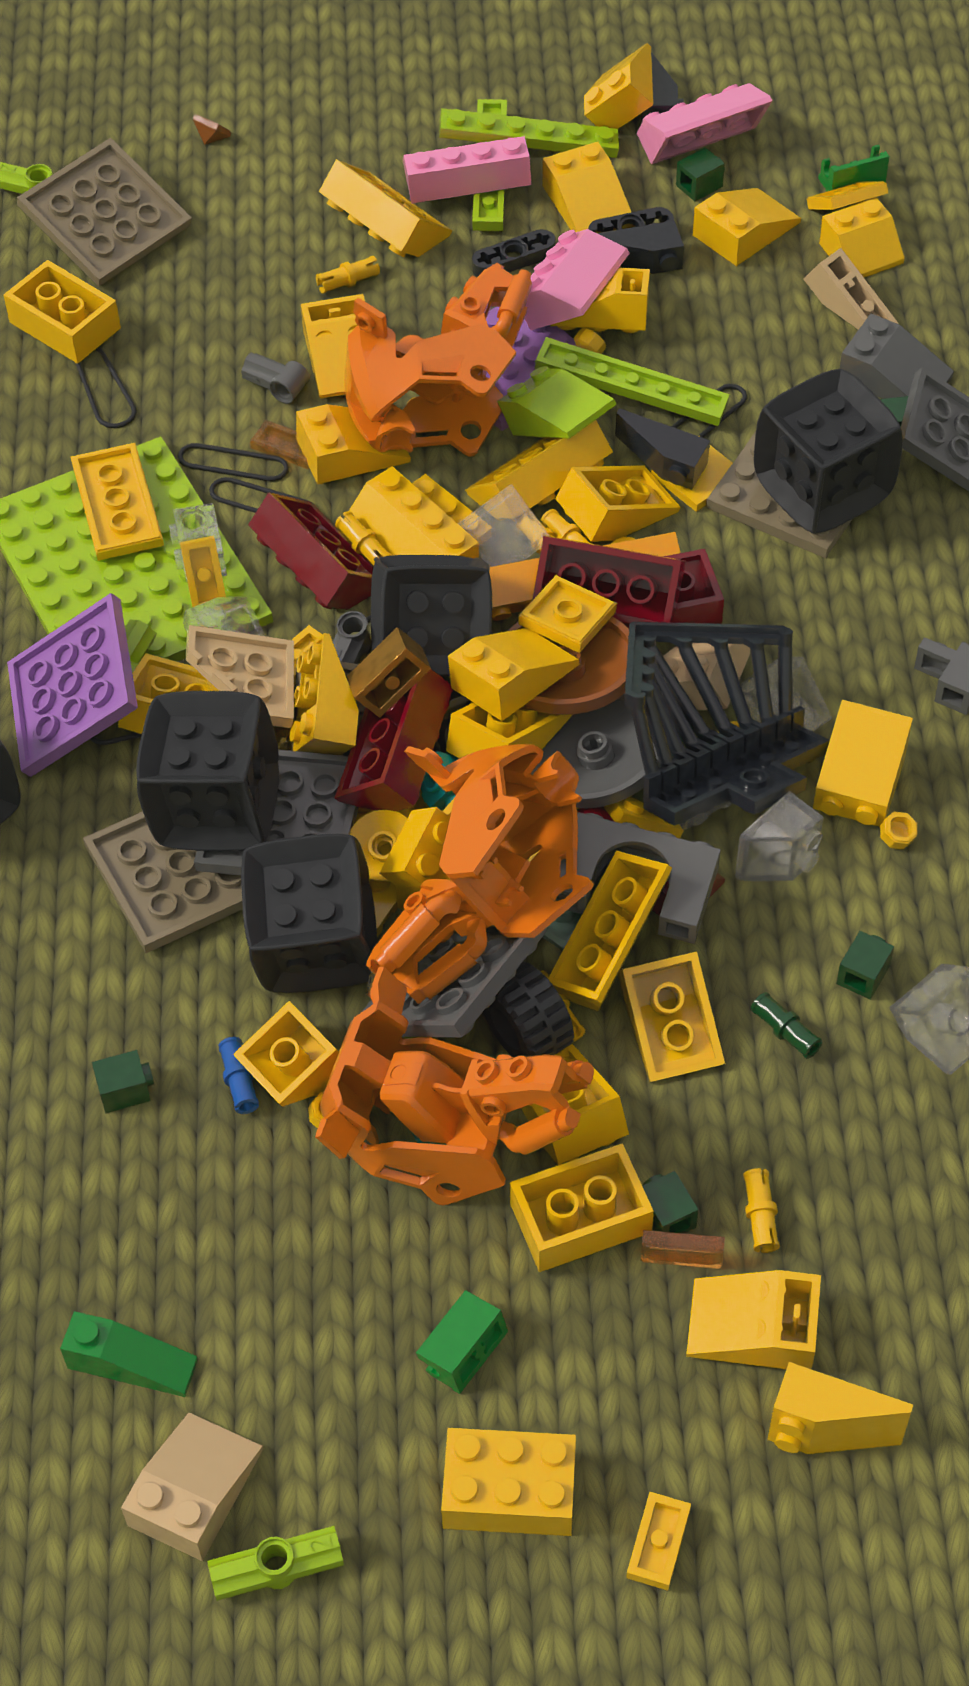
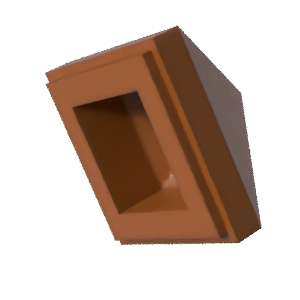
(210, 130)

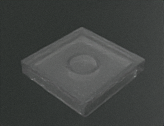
(505, 529)

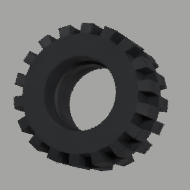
(530, 1015)

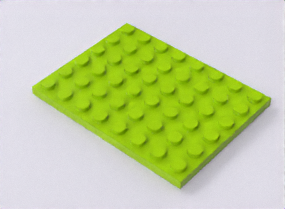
(58, 569)

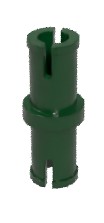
(786, 1025)

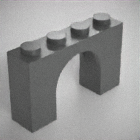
(689, 882)

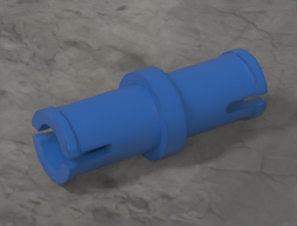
(237, 1077)

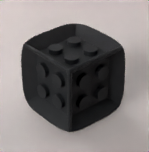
(827, 450)
(433, 601)
(208, 770)
(308, 912)

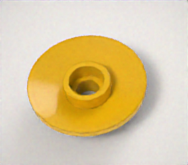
(373, 832)

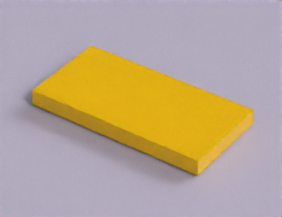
(117, 501)

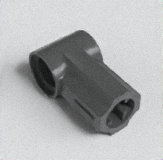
(282, 380)
(352, 646)

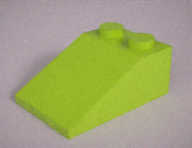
(553, 404)

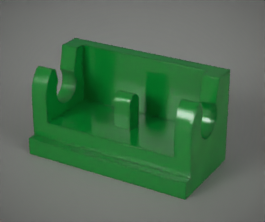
(866, 170)
(463, 1341)

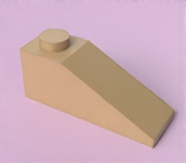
(845, 290)

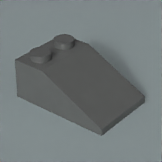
(887, 357)

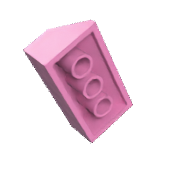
(702, 121)
(467, 169)
(571, 277)

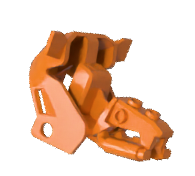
(441, 369)
(492, 831)
(441, 1098)

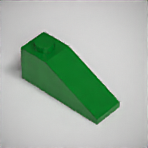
(126, 1355)

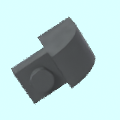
(950, 668)

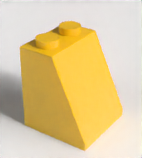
(862, 763)

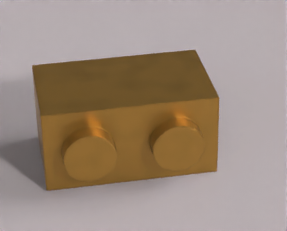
(388, 672)

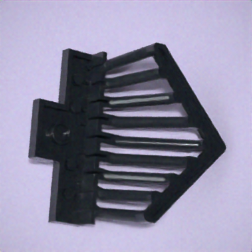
(737, 765)

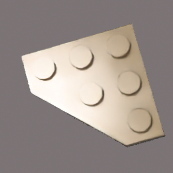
(246, 665)

